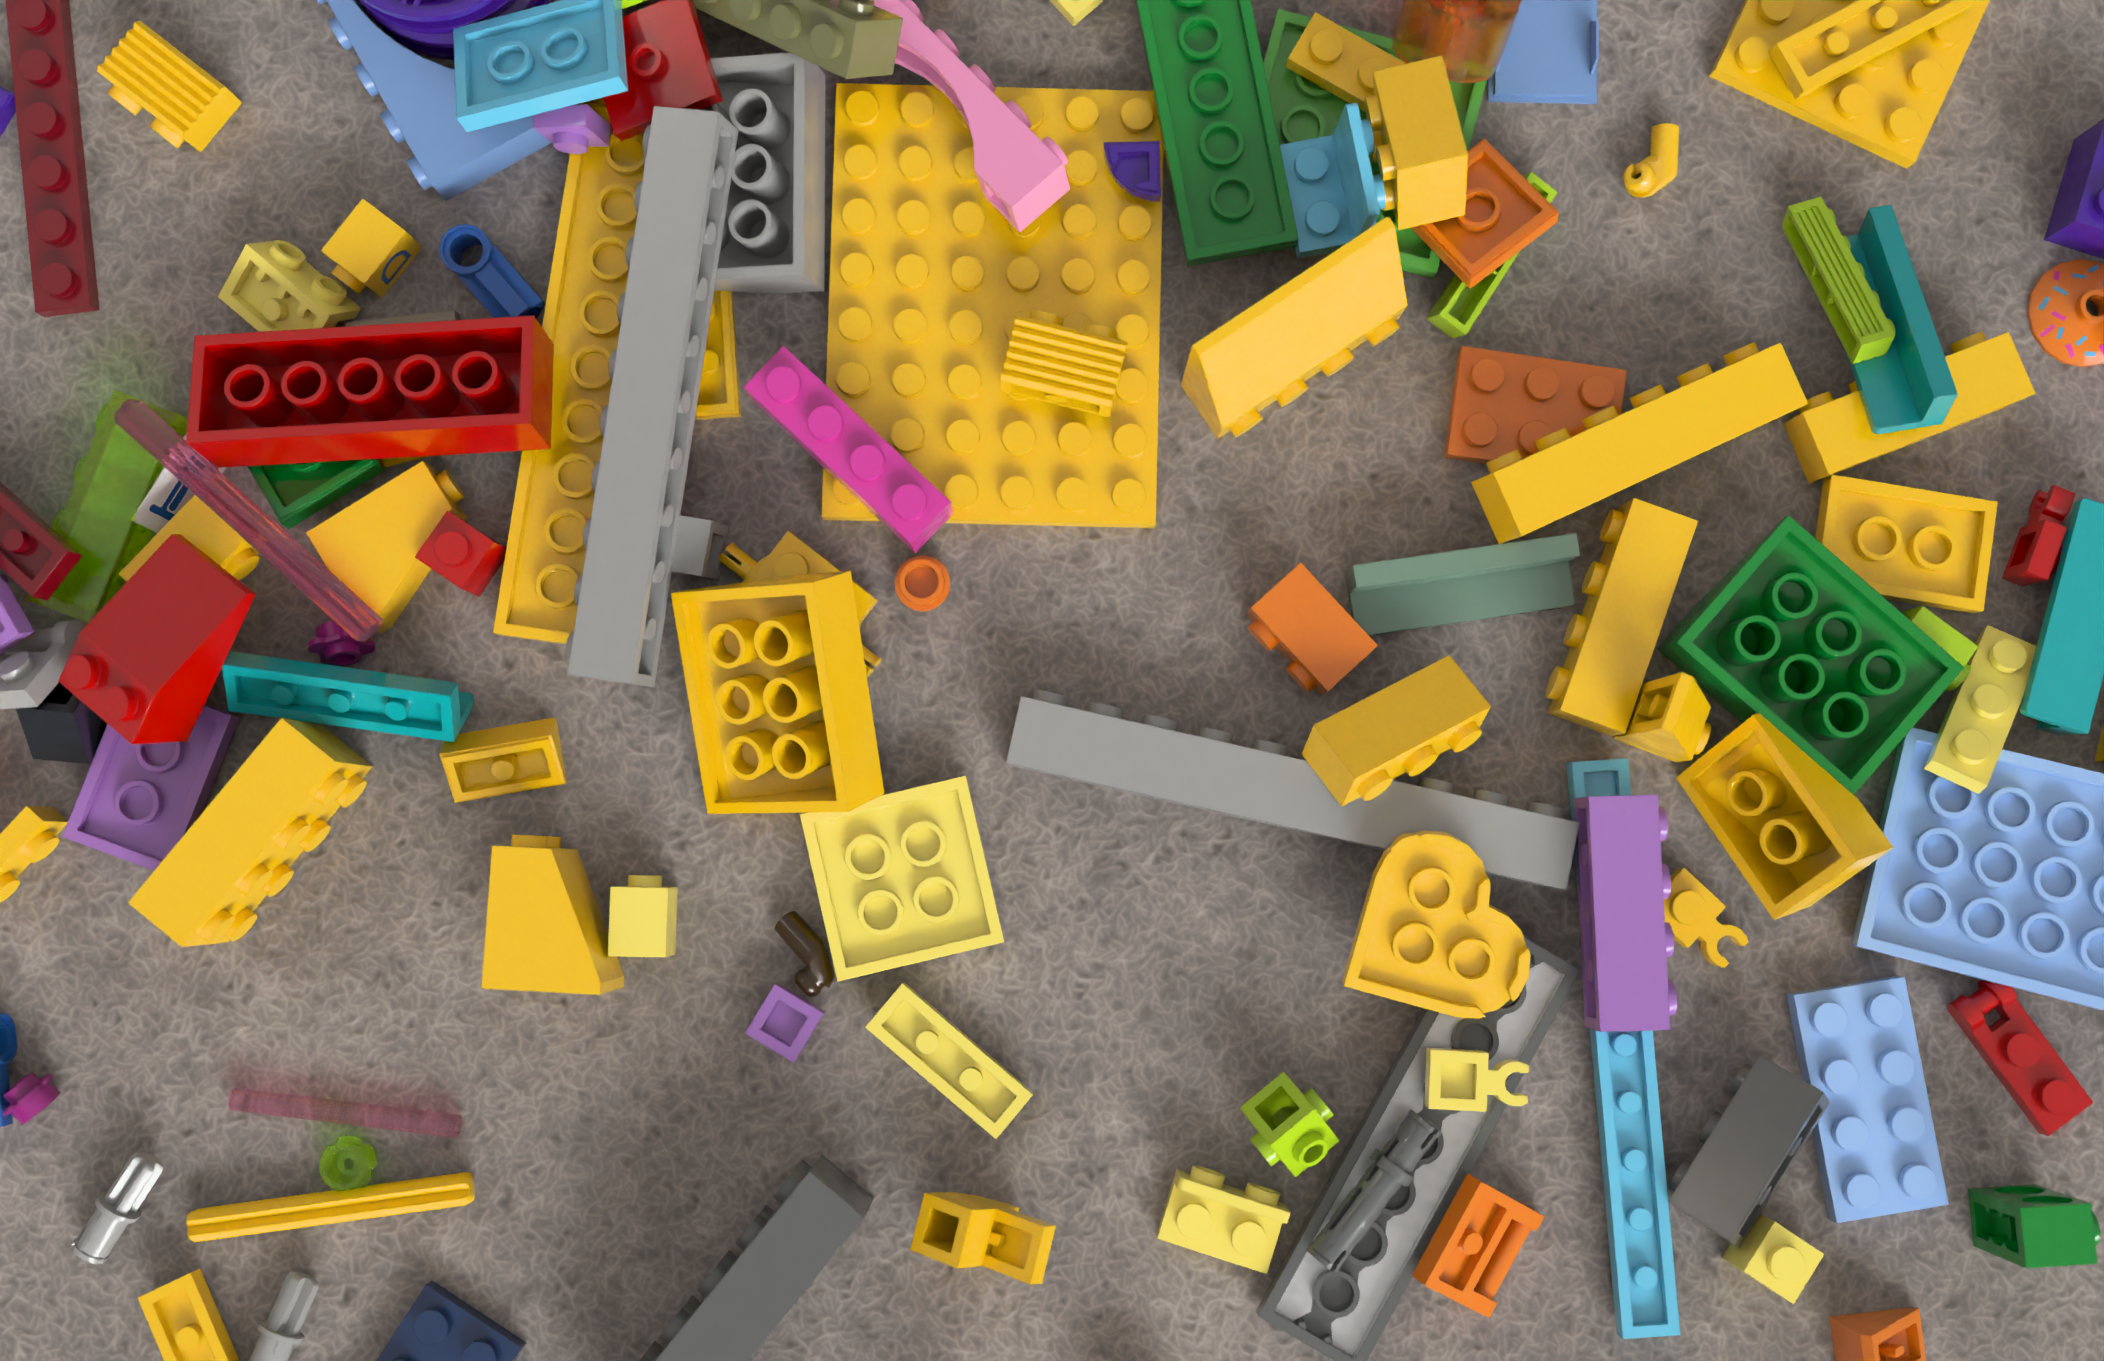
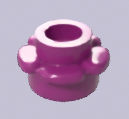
(30, 1097)

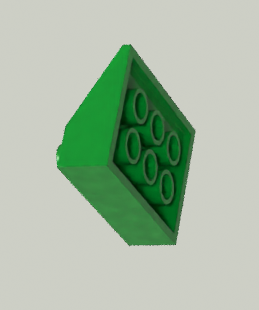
(1812, 654)

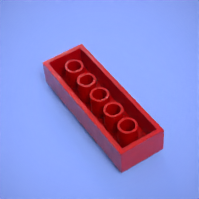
(371, 392)

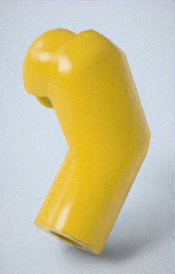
(1659, 167)

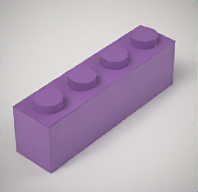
(1623, 913)

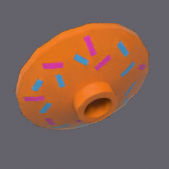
(2060, 314)

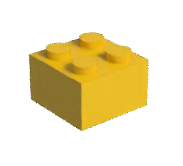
(1418, 142)

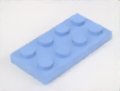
(1878, 1130)

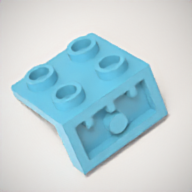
(1333, 185)

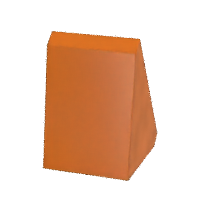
(1878, 1336)

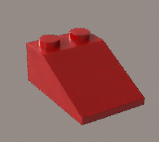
(159, 644)

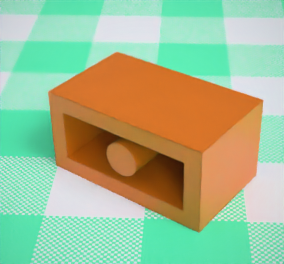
(1309, 631)

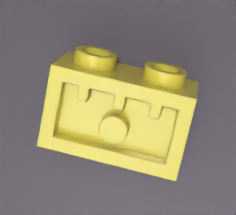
(282, 291)
(1223, 1219)

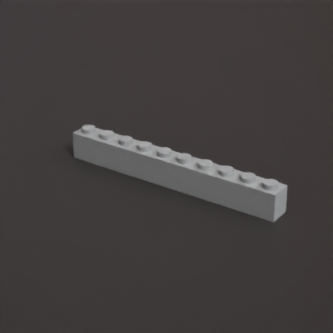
(652, 396)
(1281, 789)

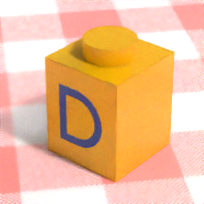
(370, 250)

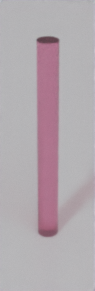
(345, 1112)

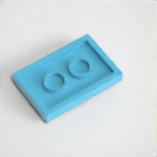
(538, 61)

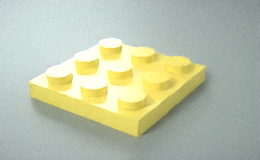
(902, 879)

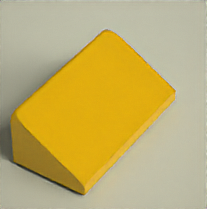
(504, 760)

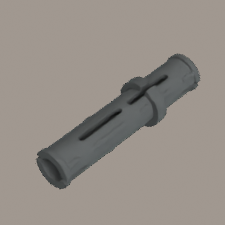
(1368, 1198)

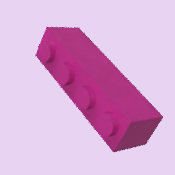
(849, 449)

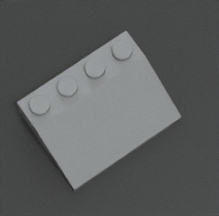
(778, 174)

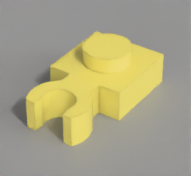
(1462, 1080)

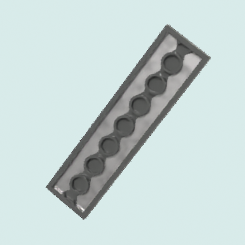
(1349, 1309)

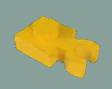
(1692, 916)

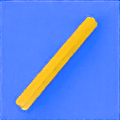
(330, 1207)

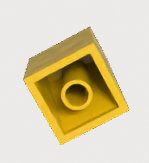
(545, 922)

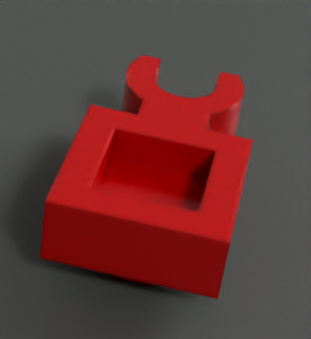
(2039, 543)

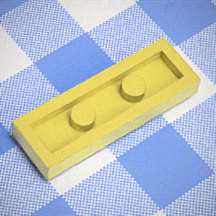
(1982, 710)
(949, 1060)

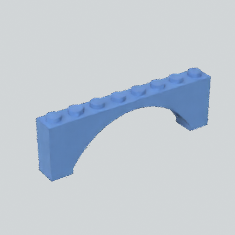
(424, 109)

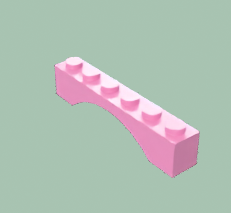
(1010, 162)

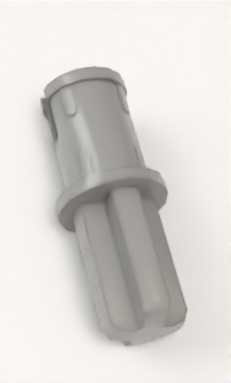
(117, 1208)
(286, 1319)

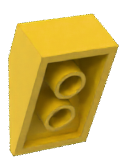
(1781, 817)

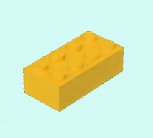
(252, 835)

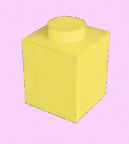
(642, 918)
(1775, 1258)

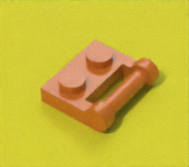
(1476, 1245)

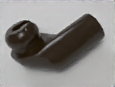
(811, 952)

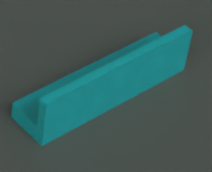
(1912, 381)
(2071, 642)
(345, 696)

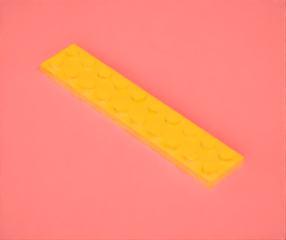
(582, 321)

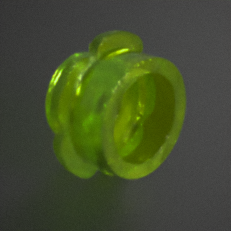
(333, 1168)

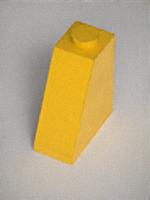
(378, 536)

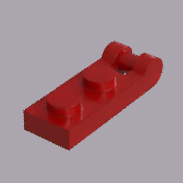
(2020, 1056)

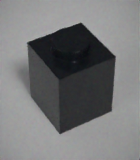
(62, 728)

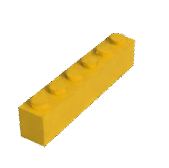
(1638, 443)

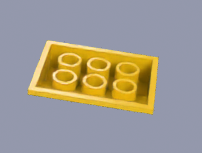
(1298, 332)
(779, 695)

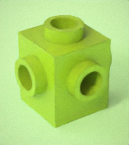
(1290, 1124)

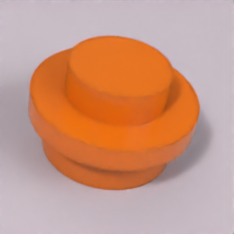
(922, 583)

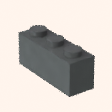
(1747, 1149)

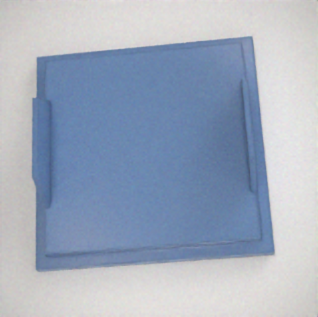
(1549, 55)

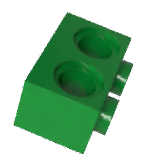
(2033, 1226)

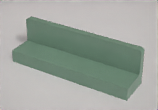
(1463, 585)

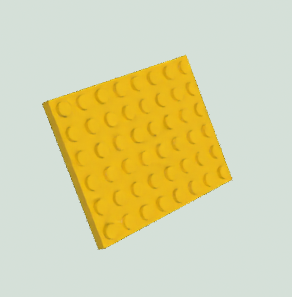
(933, 289)

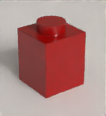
(462, 554)

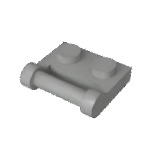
(32, 676)

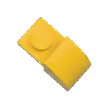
(982, 1232)

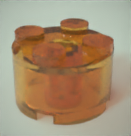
(1464, 32)

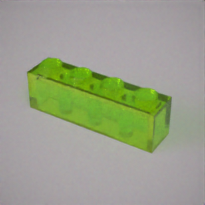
(103, 510)

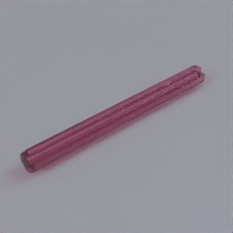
(248, 520)

